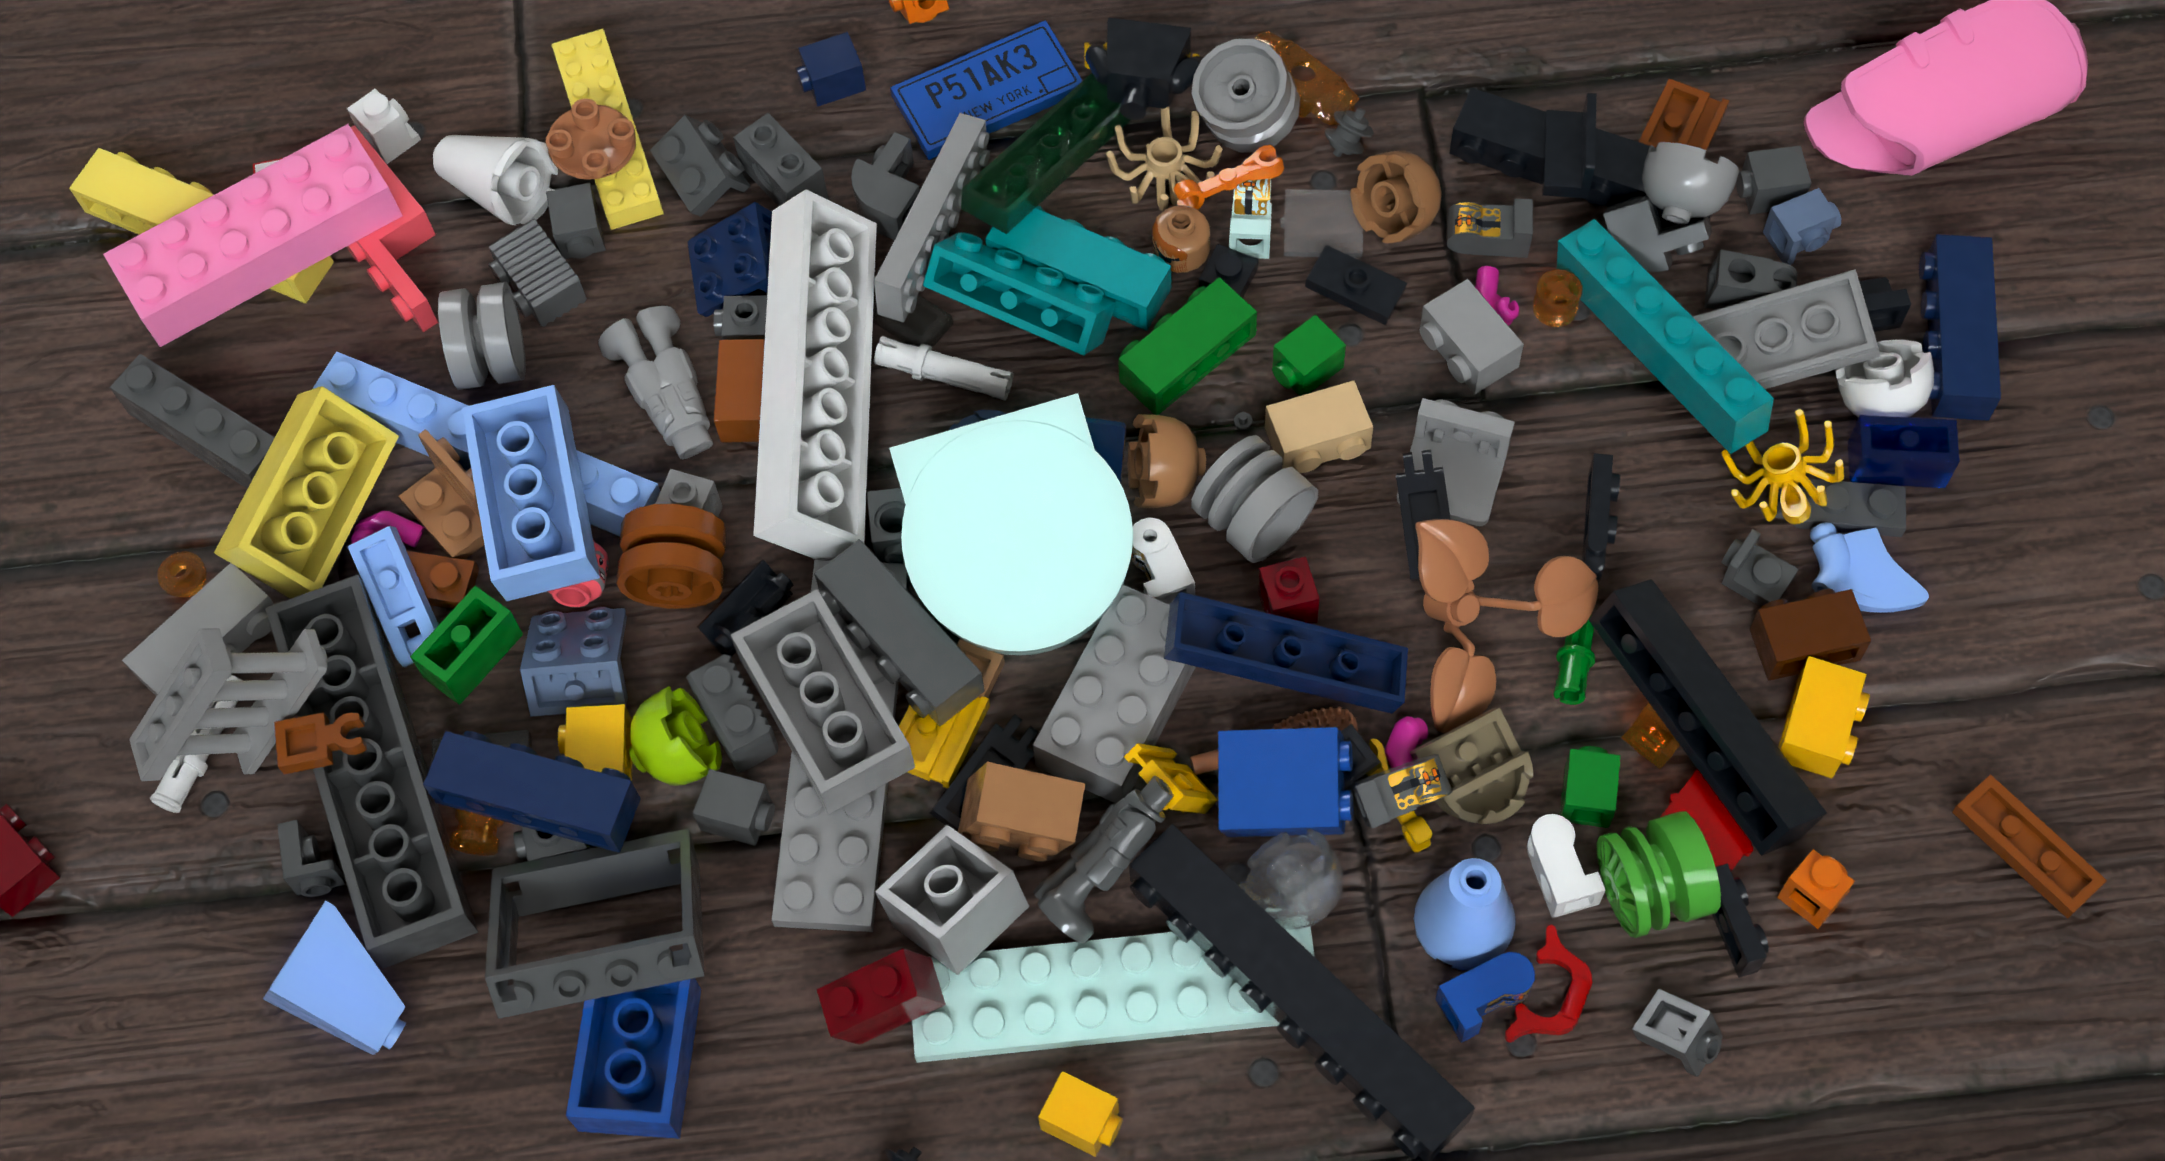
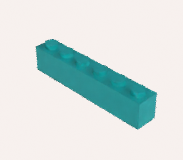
(1666, 338)

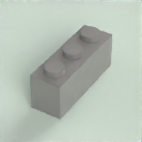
(224, 603)

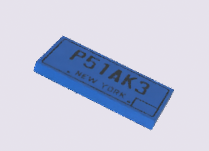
(991, 83)

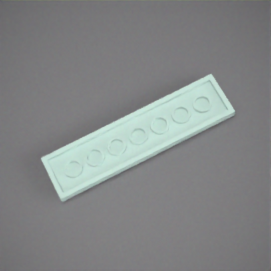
(1082, 997)

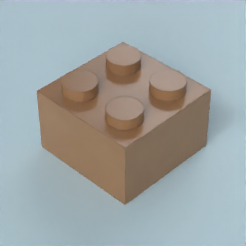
(1021, 811)

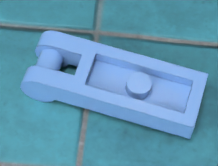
(394, 590)

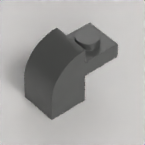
(881, 187)
(1640, 232)

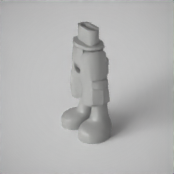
(661, 386)

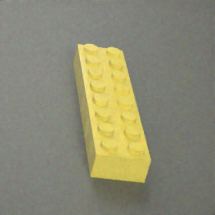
(592, 74)

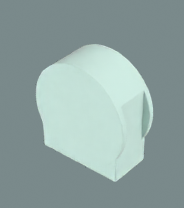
(1014, 528)

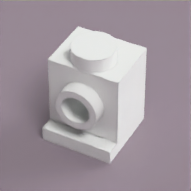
(383, 125)

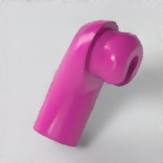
(1487, 285)
(408, 530)
(1404, 738)

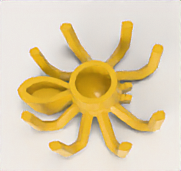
(1785, 470)

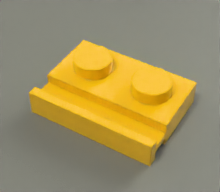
(942, 749)
(1188, 790)

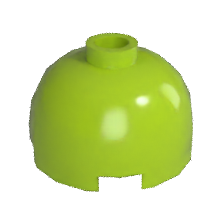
(670, 739)

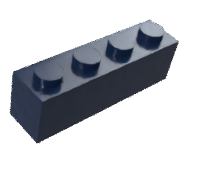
(1961, 326)
(533, 790)

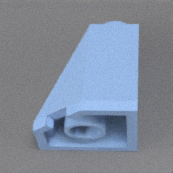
(338, 986)

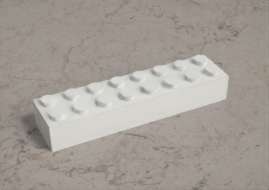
(816, 378)

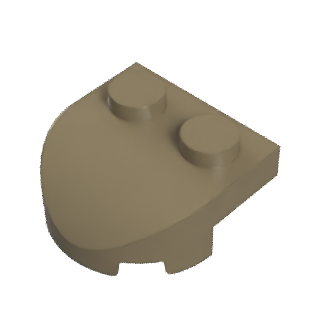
(1483, 769)

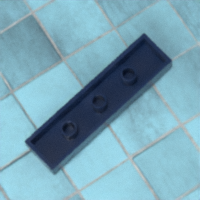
(1286, 653)

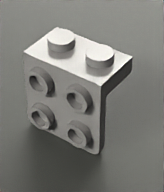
(1469, 449)

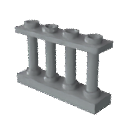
(202, 679)

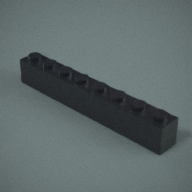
(1300, 994)

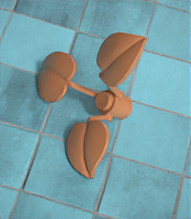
(1447, 563)

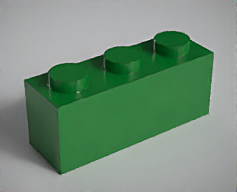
(1187, 345)

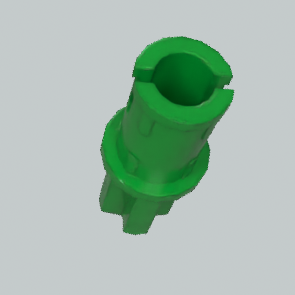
(1574, 664)

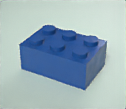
(635, 1061)

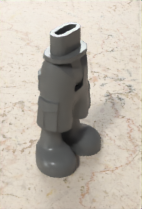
(1102, 858)

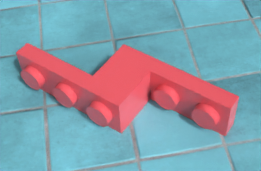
(394, 241)

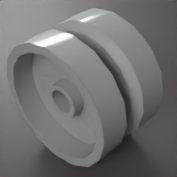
(1246, 95)
(481, 335)

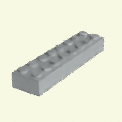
(930, 217)

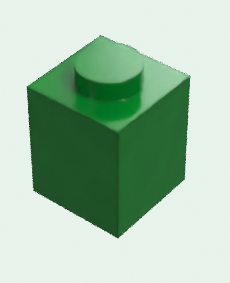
(1308, 356)
(1590, 786)

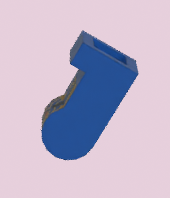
(1496, 983)

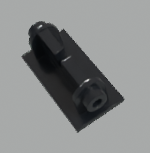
(749, 601)

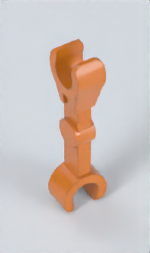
(1260, 165)

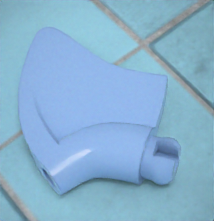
(1864, 565)

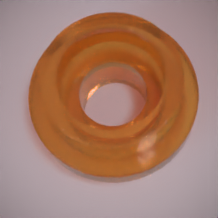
(189, 582)

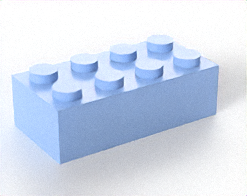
(529, 493)

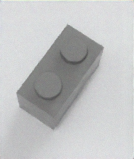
(1470, 337)

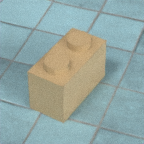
(1319, 427)

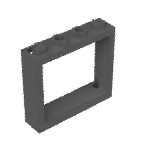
(582, 879)

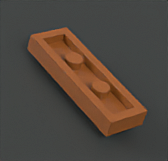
(2029, 846)

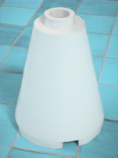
(498, 173)

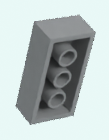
(1114, 699)
(823, 701)

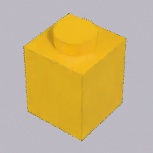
(1080, 1115)

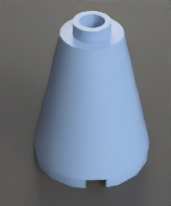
(1465, 915)

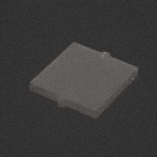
(1319, 220)

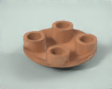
(591, 141)

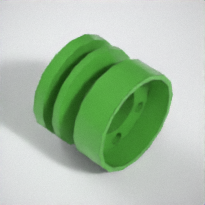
(1658, 874)

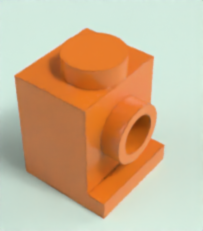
(1822, 881)

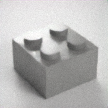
(952, 899)

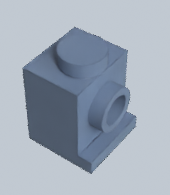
(1801, 224)

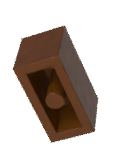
(1820, 627)

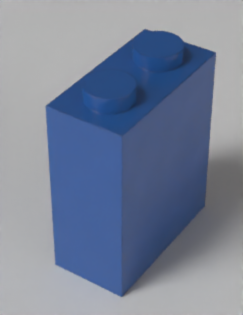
(1283, 781)

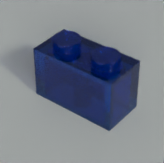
(1903, 451)

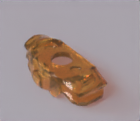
(1323, 93)

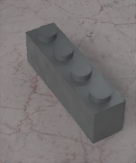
(192, 420)
(899, 633)

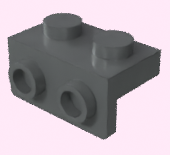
(698, 163)

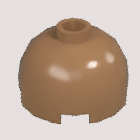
(1396, 195)
(1163, 461)

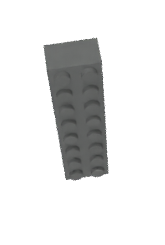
(375, 801)

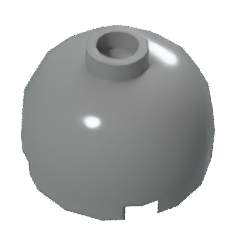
(1686, 182)

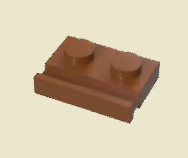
(1684, 117)

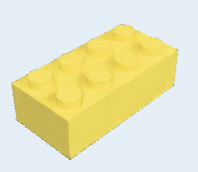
(307, 493)

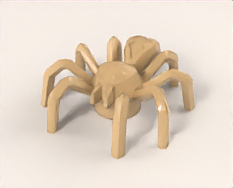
(1163, 161)

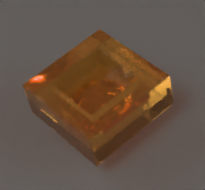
(1651, 737)

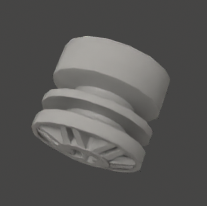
(1254, 498)

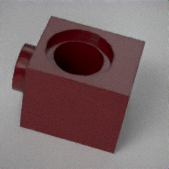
(1289, 590)

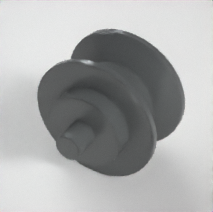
(1349, 132)

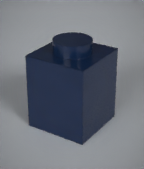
(830, 69)

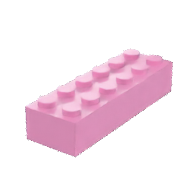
(253, 235)

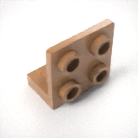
(446, 501)

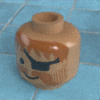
(1181, 238)

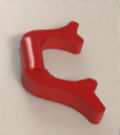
(1574, 1001)

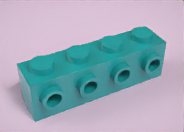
(1019, 292)

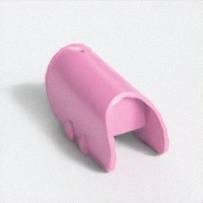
(1953, 88)

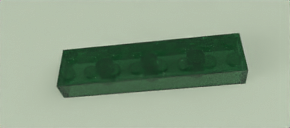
(1043, 157)

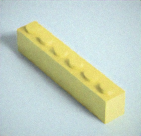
(143, 197)

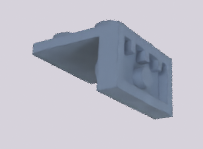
(574, 660)

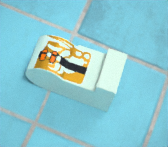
(1251, 217)

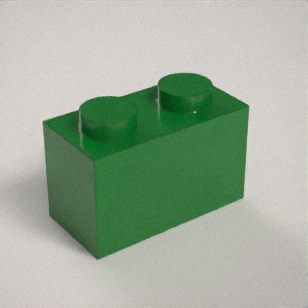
(467, 645)

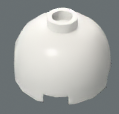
(1889, 384)

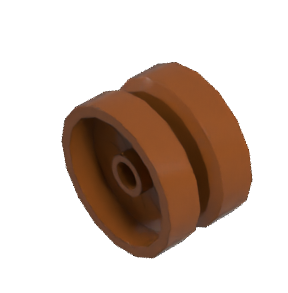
(671, 556)

